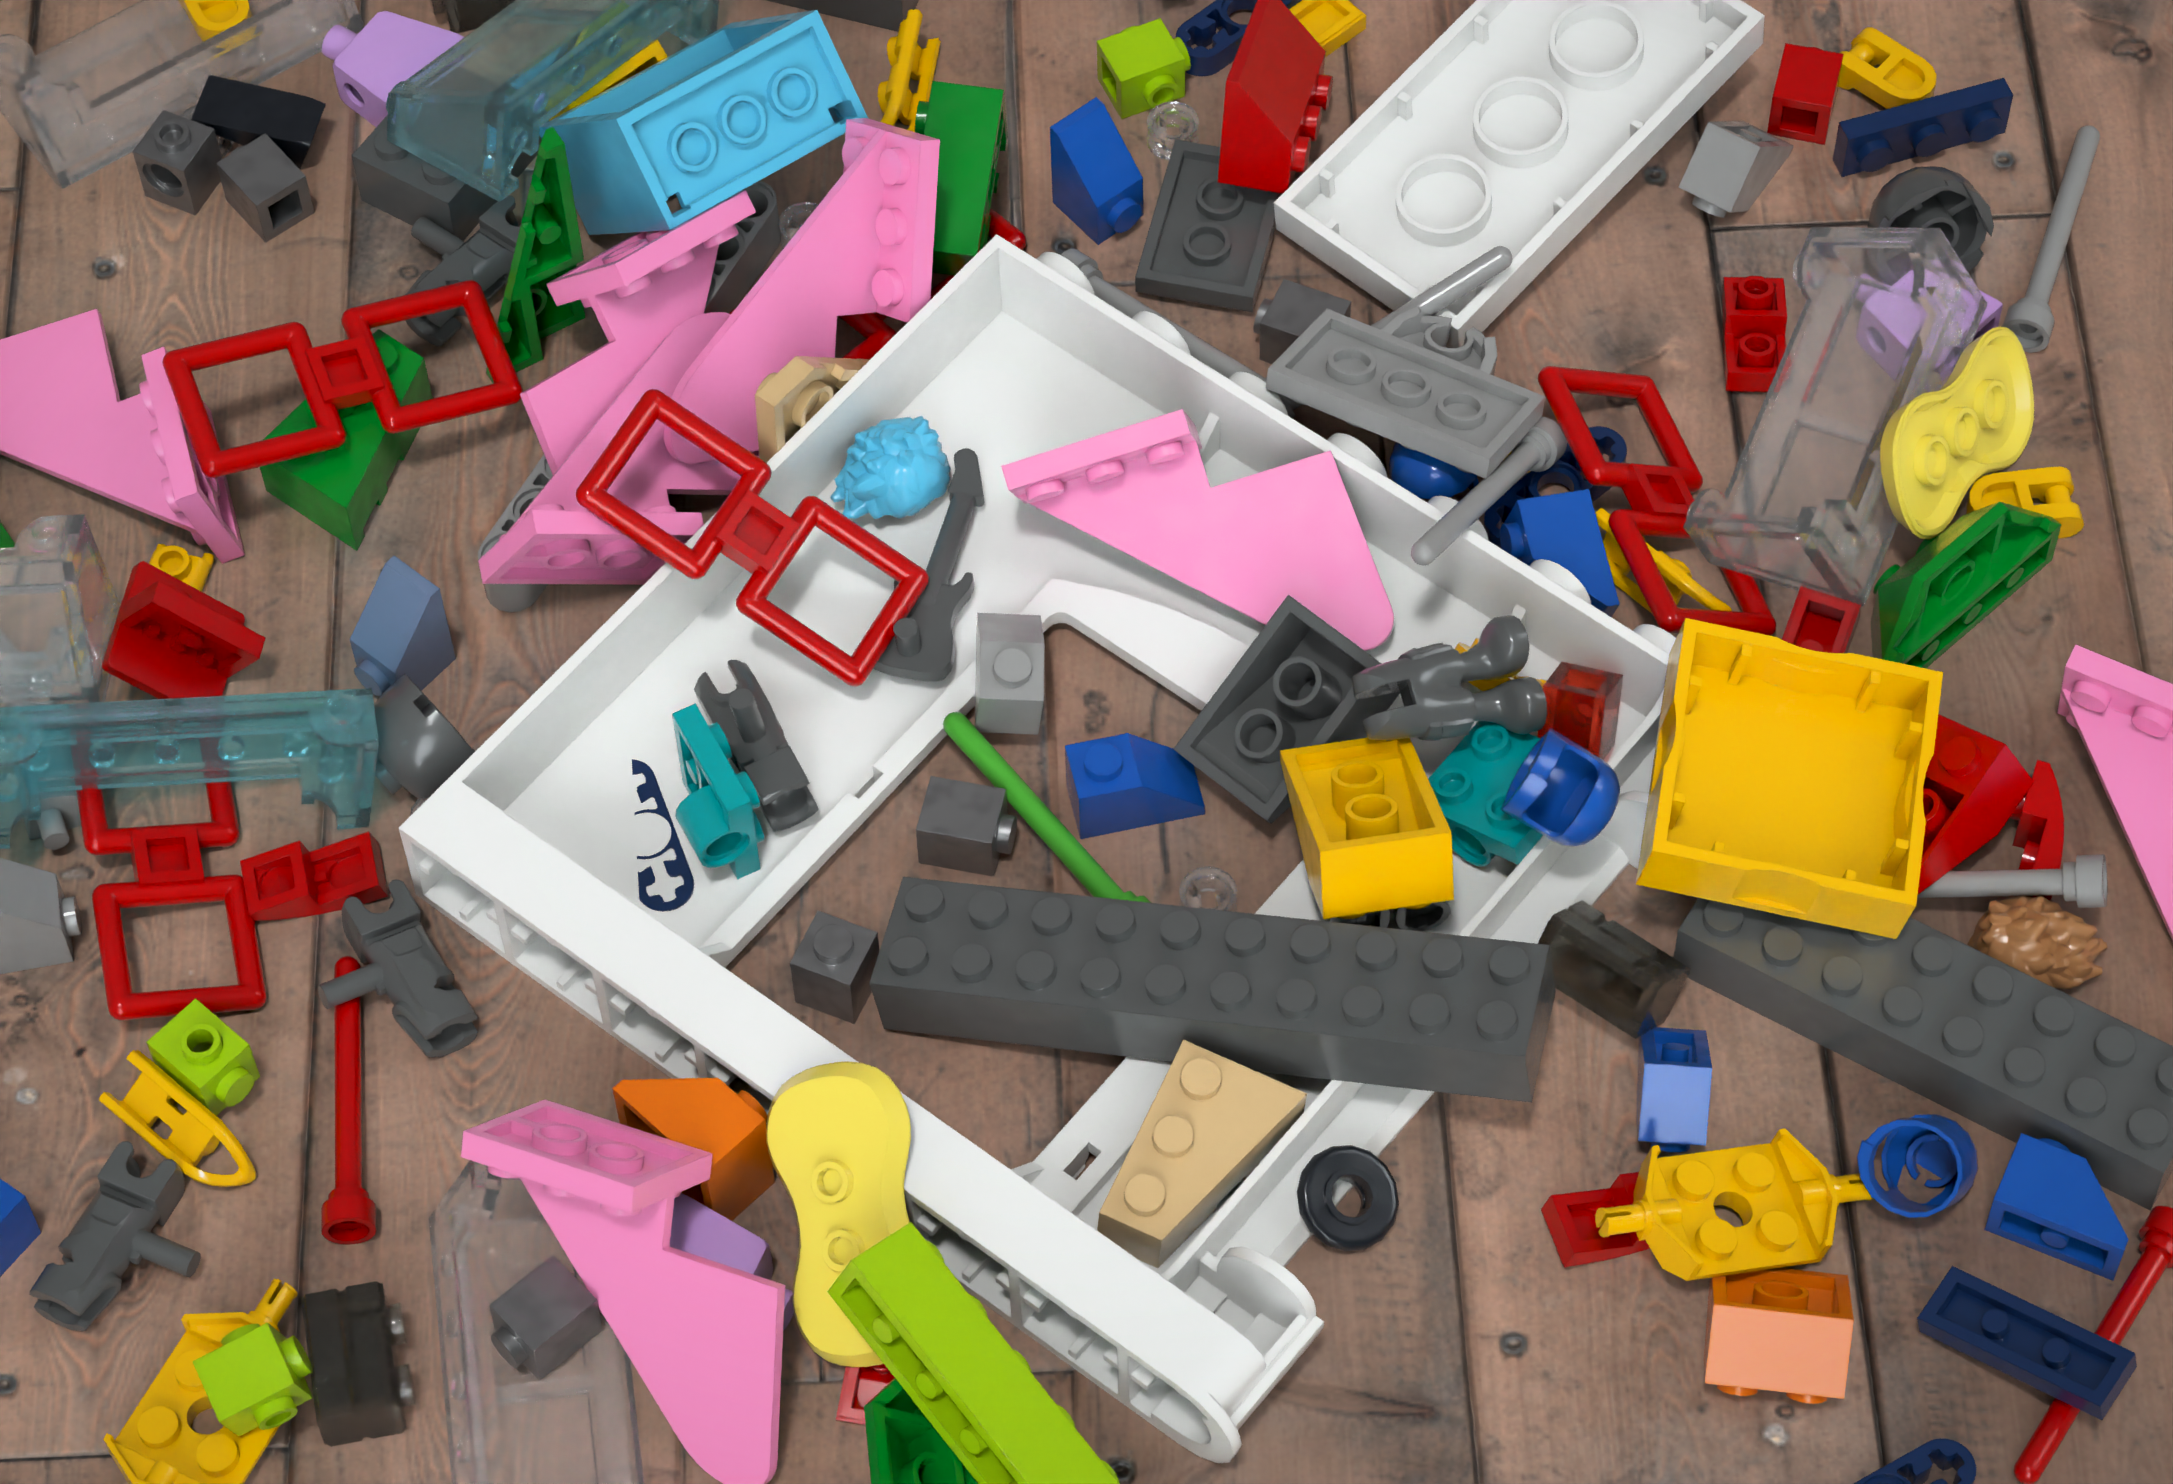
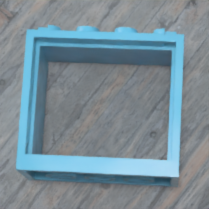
(705, 123)

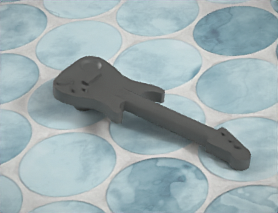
(924, 639)

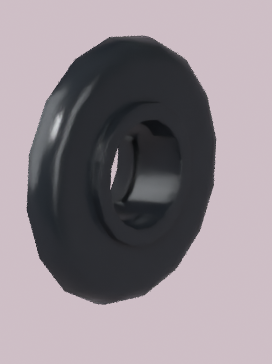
(1373, 1184)

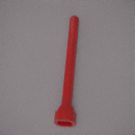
(348, 1213)
(2155, 1258)

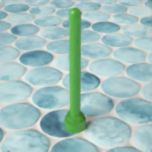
(1033, 810)

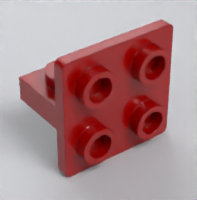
(177, 638)

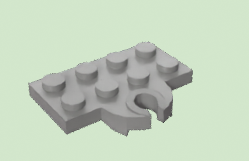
(1410, 386)

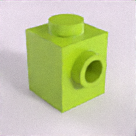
(1142, 67)
(205, 1057)
(255, 1378)

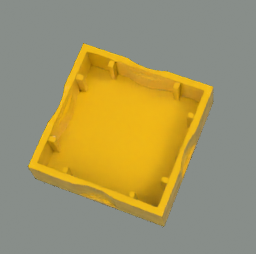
(1790, 779)

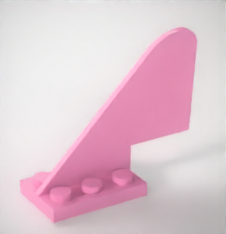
(853, 255)
(639, 297)
(69, 421)
(1233, 541)
(569, 544)
(2129, 738)
(691, 1326)

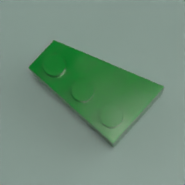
(971, 134)
(346, 482)

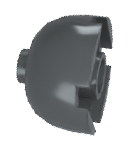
(1936, 200)
(415, 741)

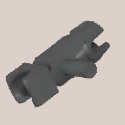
(482, 258)
(759, 746)
(407, 970)
(110, 1237)

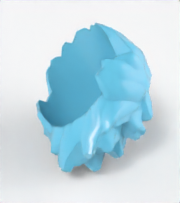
(892, 470)

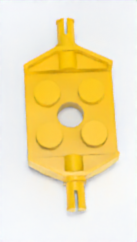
(1774, 1187)
(159, 1436)

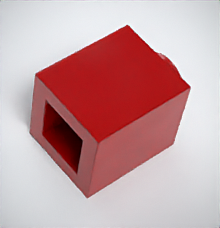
(1805, 93)

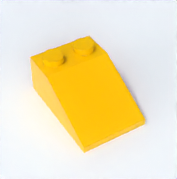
(1368, 826)

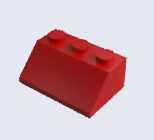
(1272, 101)

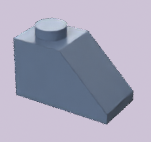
(401, 631)

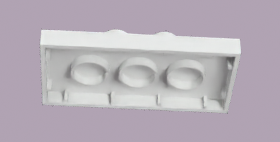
(1509, 141)

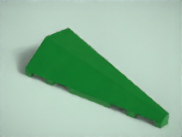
(544, 251)

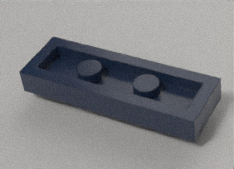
(1922, 127)
(2027, 1342)

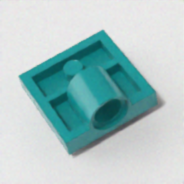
(1473, 789)
(720, 803)

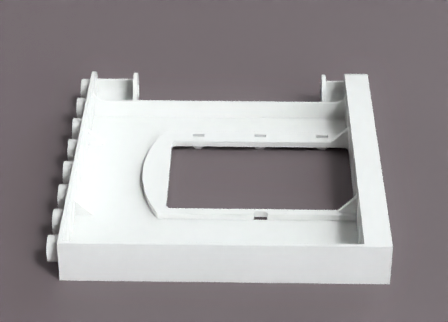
(1010, 360)

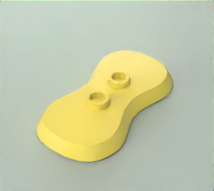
(1958, 433)
(842, 1155)

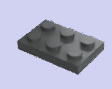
(1206, 235)

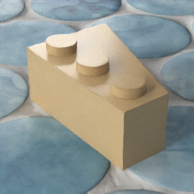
(1192, 1149)

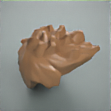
(2039, 940)

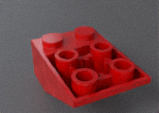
(1966, 796)

